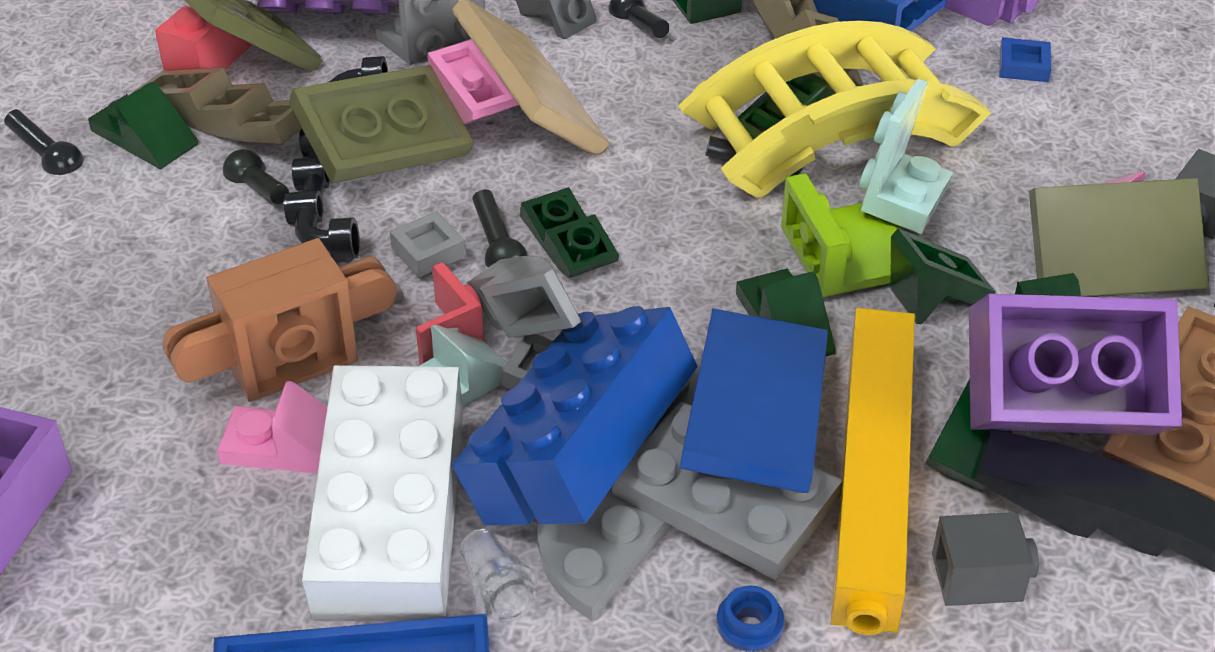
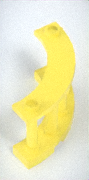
(846, 116)

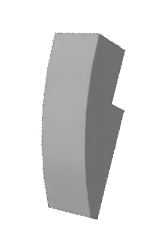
(524, 297)

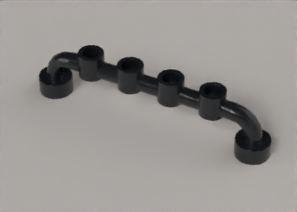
(306, 207)

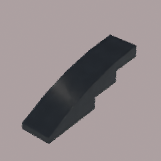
(1095, 492)

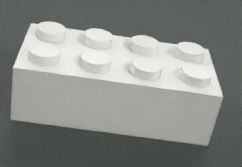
(385, 495)

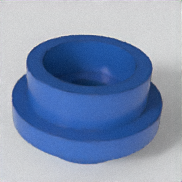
(750, 602)

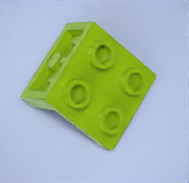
(838, 244)

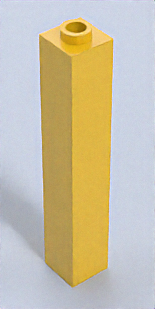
(875, 475)

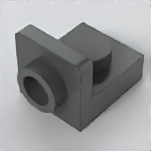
(566, 15)

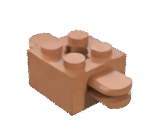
(280, 319)

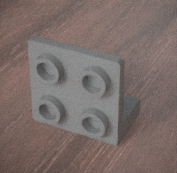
(422, 28)

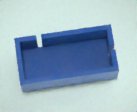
(576, 418)

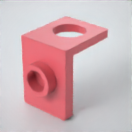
(460, 307)

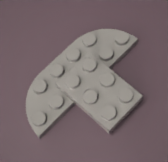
(737, 517)

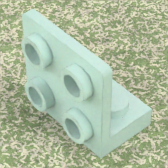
(899, 185)

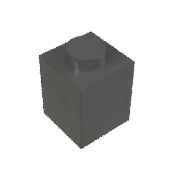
(983, 558)

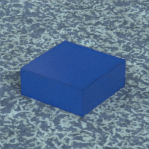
(1025, 59)

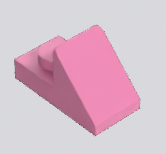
(470, 82)
(276, 438)

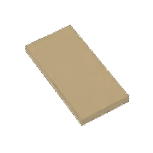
(530, 78)

